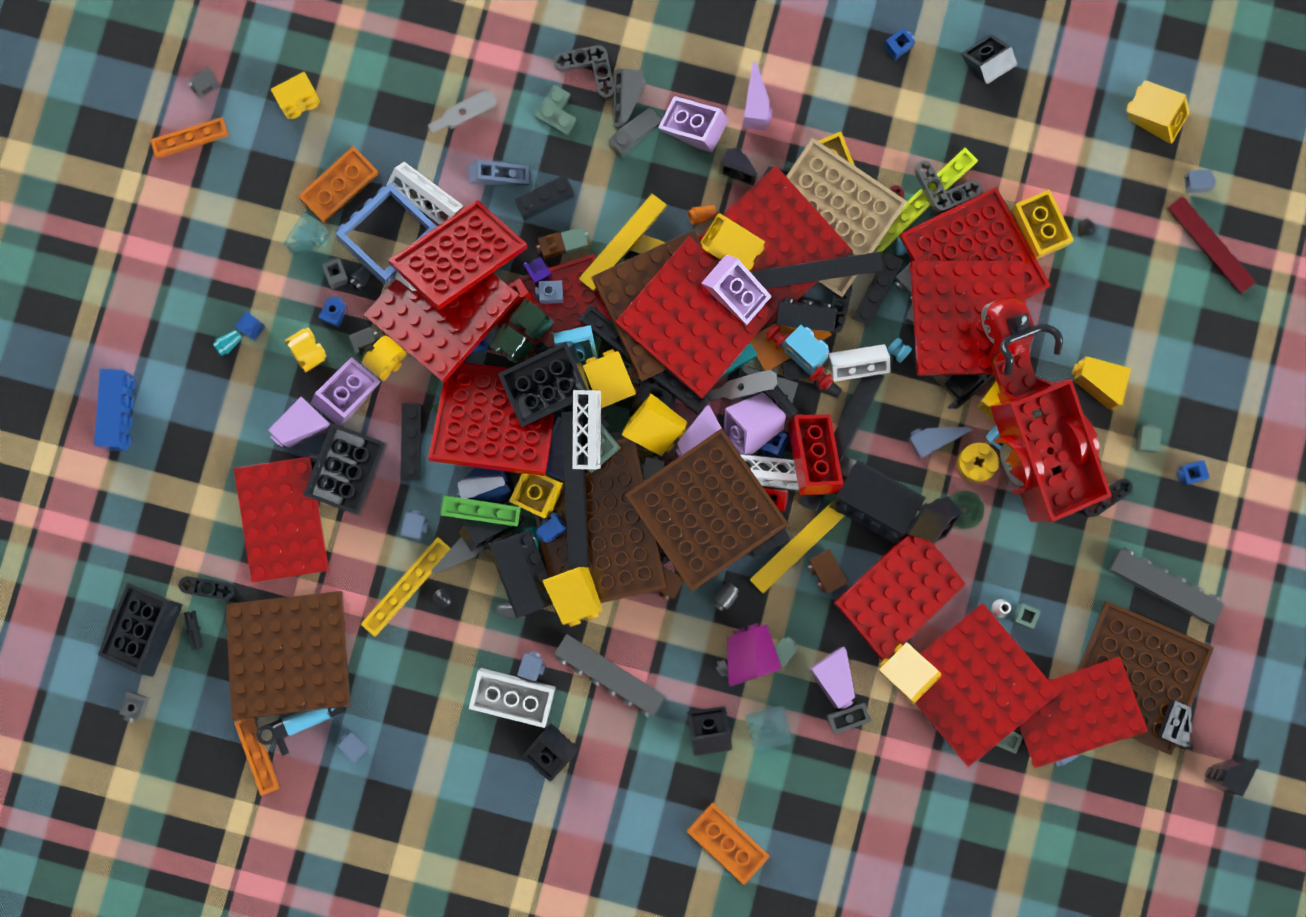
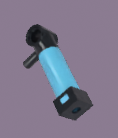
(293, 724)

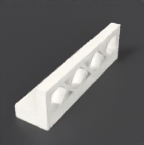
(426, 191)
(594, 429)
(776, 478)

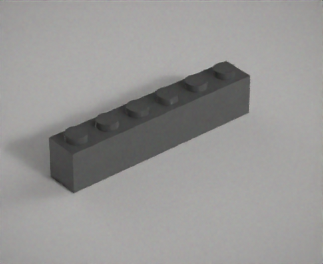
(1166, 587)
(610, 675)

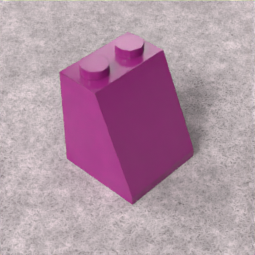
(751, 654)

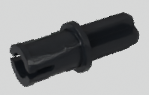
(783, 401)
(193, 630)

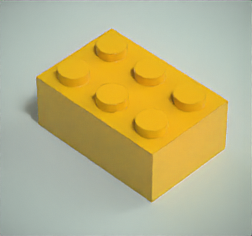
(1042, 224)

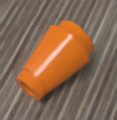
(701, 214)

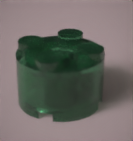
(532, 318)
(512, 343)
(974, 507)

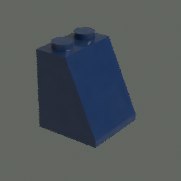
(486, 485)

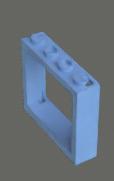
(356, 218)

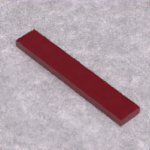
(1211, 245)

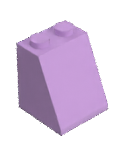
(753, 423)
(298, 425)
(702, 428)
(835, 678)

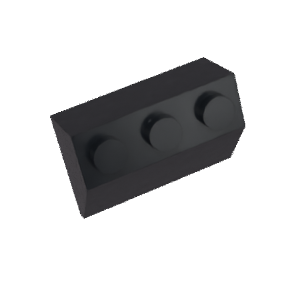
(1232, 775)

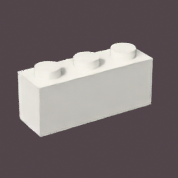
(859, 362)

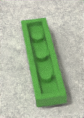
(480, 510)

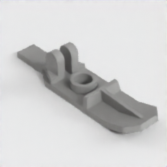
(472, 106)
(752, 384)

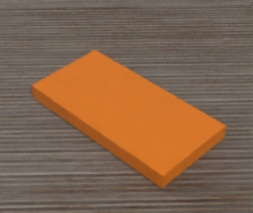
(338, 185)
(769, 356)
(728, 843)

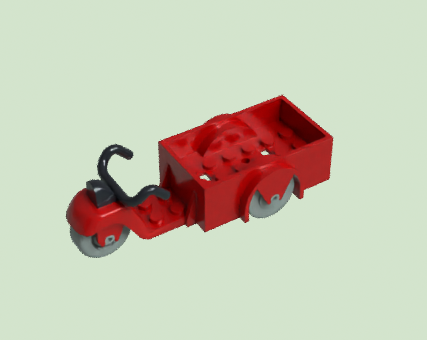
(1056, 438)

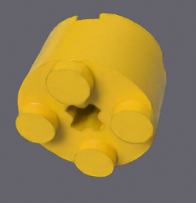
(305, 350)
(384, 358)
(980, 452)

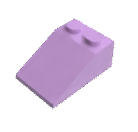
(757, 108)
(694, 123)
(736, 288)
(345, 392)

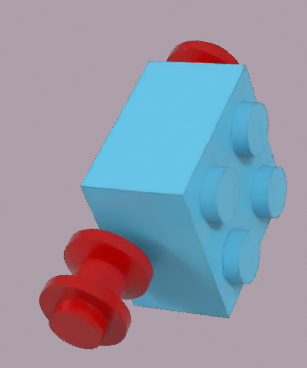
(805, 351)

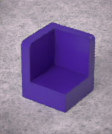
(537, 271)

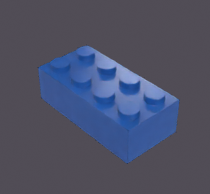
(114, 410)

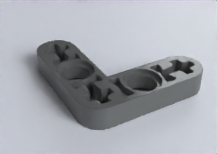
(596, 63)
(945, 196)

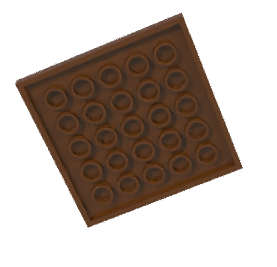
(623, 283)
(706, 509)
(287, 655)
(1157, 662)

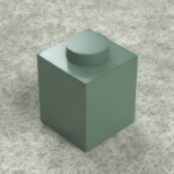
(575, 240)
(1148, 439)
(1026, 616)
(785, 650)

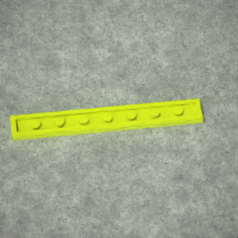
(919, 204)

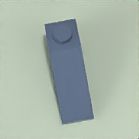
(498, 173)
(931, 439)

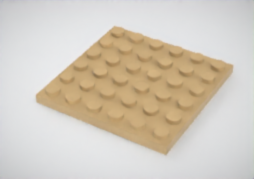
(847, 199)

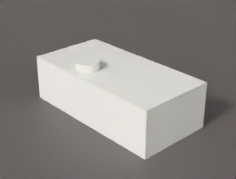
(512, 697)

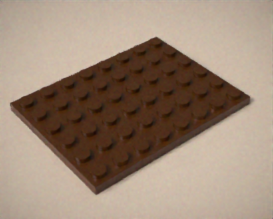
(620, 546)

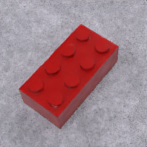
(815, 454)

